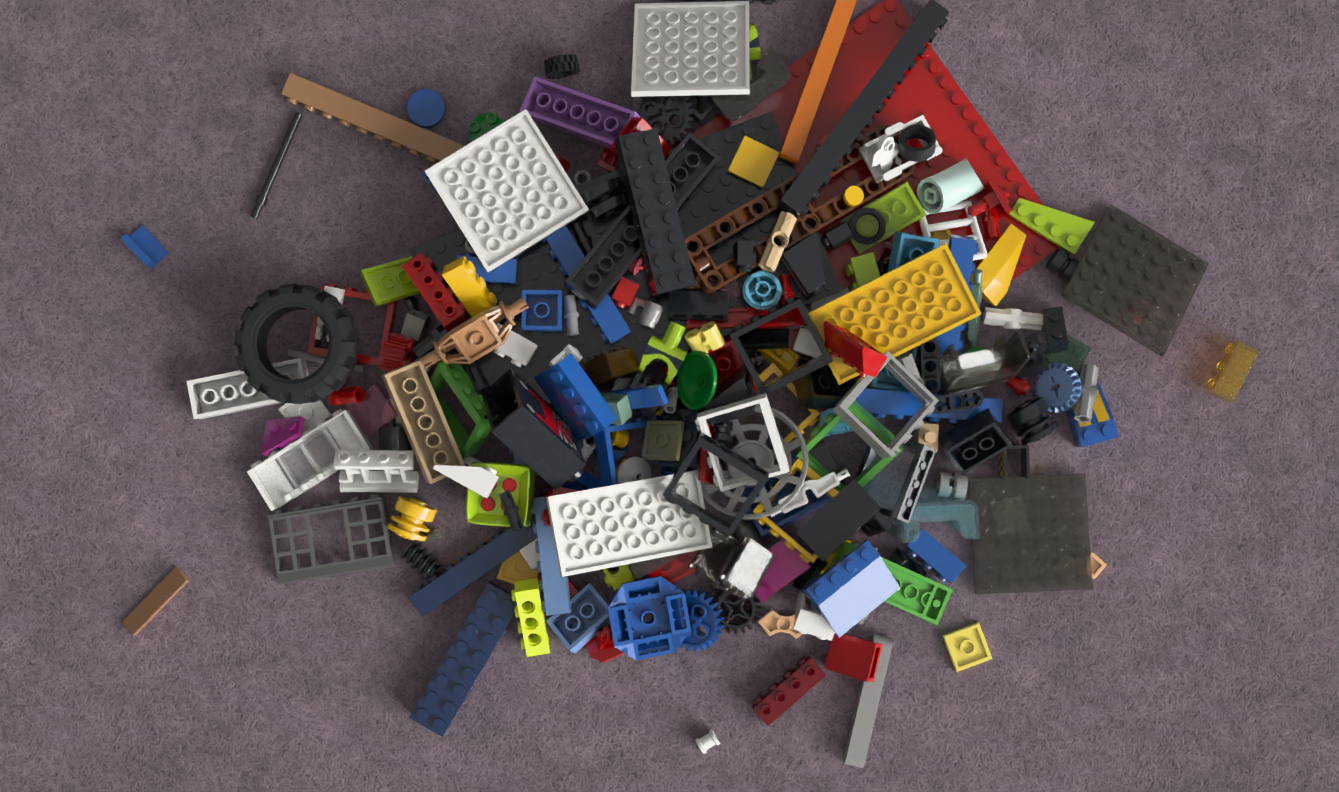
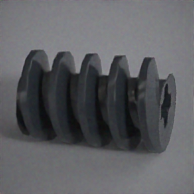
(420, 560)

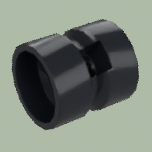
(1062, 264)

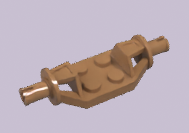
(476, 335)

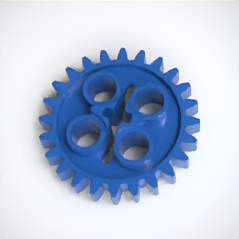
(708, 620)

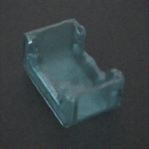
(960, 512)

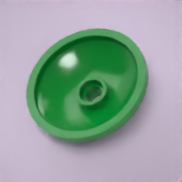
(697, 380)

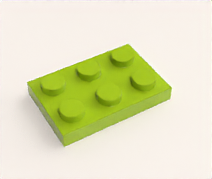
(388, 282)

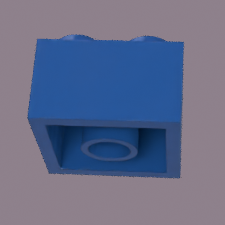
(543, 311)

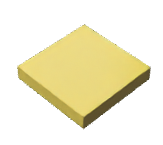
(967, 647)

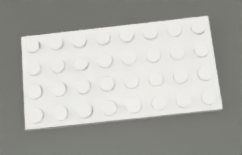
(625, 524)

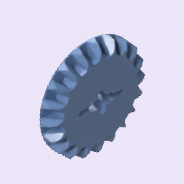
(1067, 393)

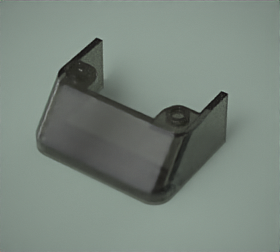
(984, 366)

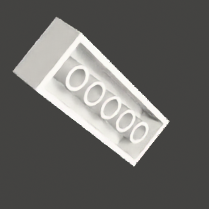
(232, 392)

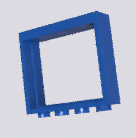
(605, 452)

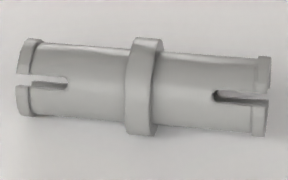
(571, 315)

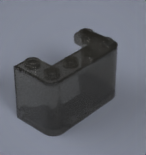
(733, 564)

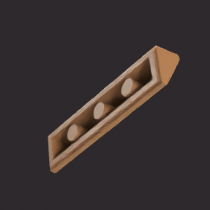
(155, 601)

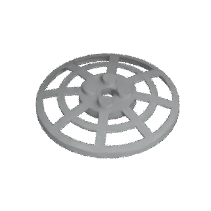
(764, 458)

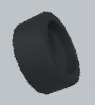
(917, 132)
(867, 211)

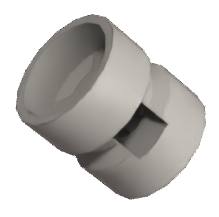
(958, 485)

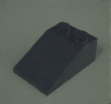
(821, 389)

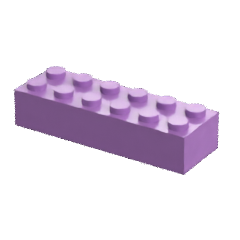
(575, 112)

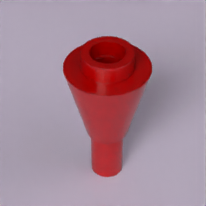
(1018, 385)

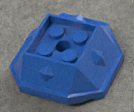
(654, 637)

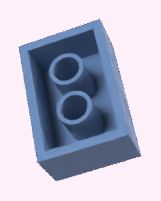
(587, 617)

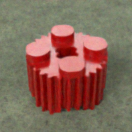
(397, 352)

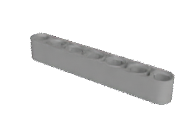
(866, 709)

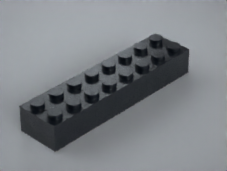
(654, 211)

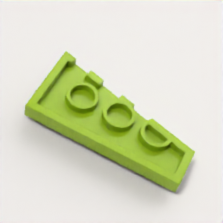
(1054, 225)

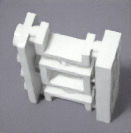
(393, 478)

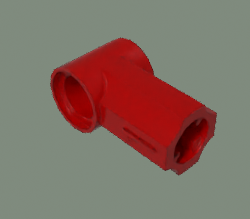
(345, 395)

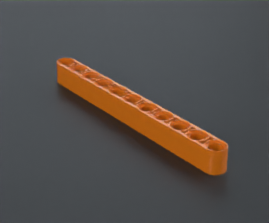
(817, 80)

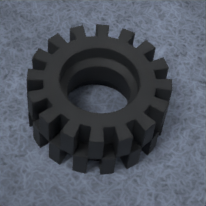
(561, 66)

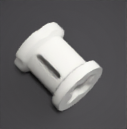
(707, 741)

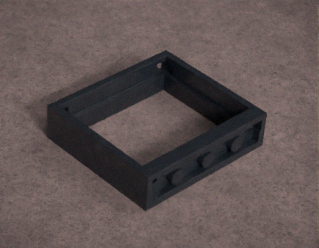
(796, 373)
(731, 458)
(913, 482)

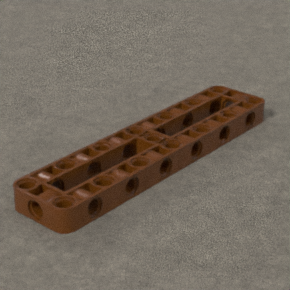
(723, 274)

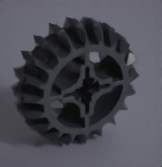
(749, 617)

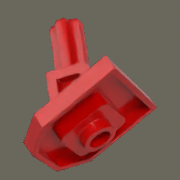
(997, 197)
(602, 646)

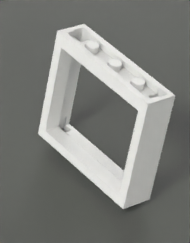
(713, 461)

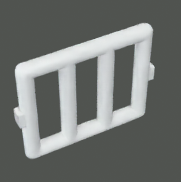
(972, 221)

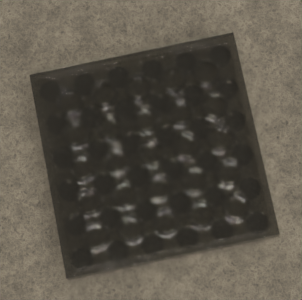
(1135, 280)
(1031, 534)

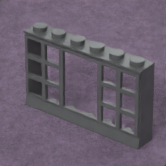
(337, 568)

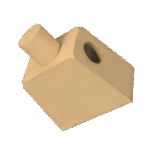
(927, 434)

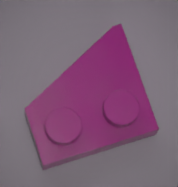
(281, 432)

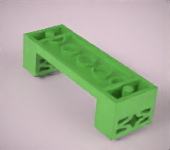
(916, 593)

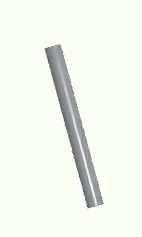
(315, 358)

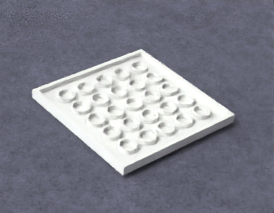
(691, 49)
(506, 190)

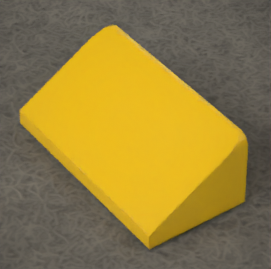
(782, 358)

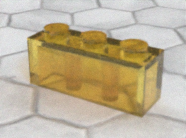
(1232, 371)

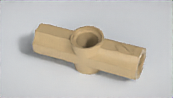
(772, 251)

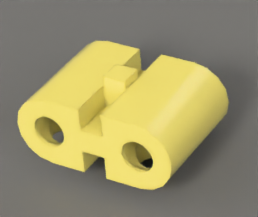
(705, 338)

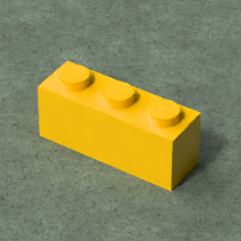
(469, 286)

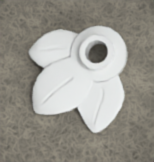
(885, 153)

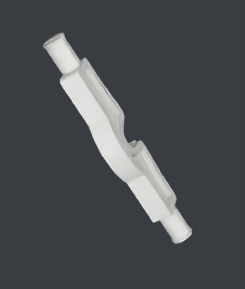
(818, 487)

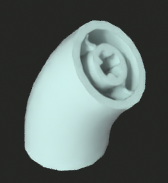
(948, 187)

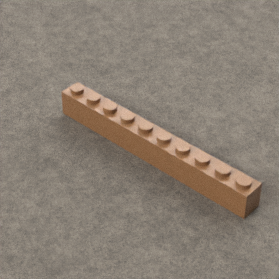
(368, 119)

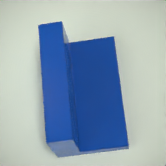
(145, 246)

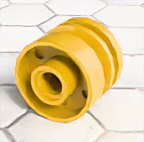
(412, 518)

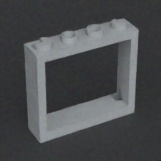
(912, 384)

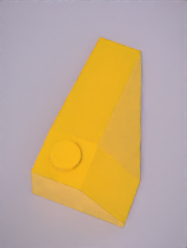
(1000, 265)

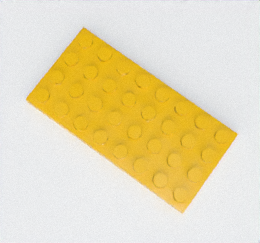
(901, 307)

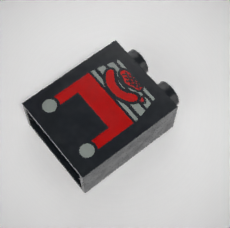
(533, 430)

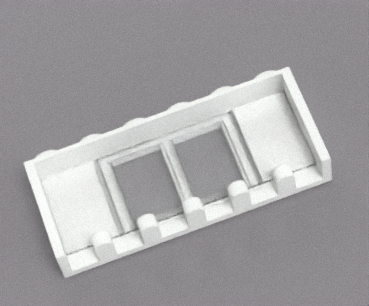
(306, 460)

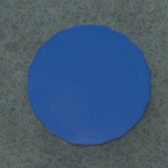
(426, 108)

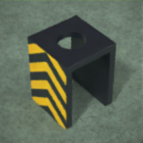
(1025, 464)

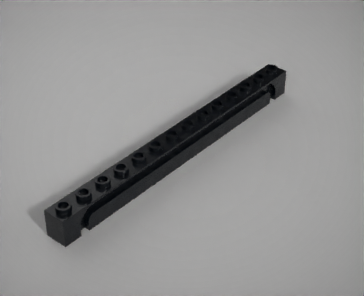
(863, 108)

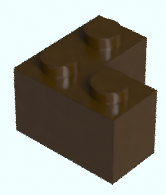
(610, 365)

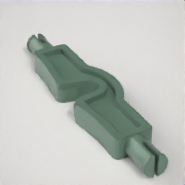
(977, 295)

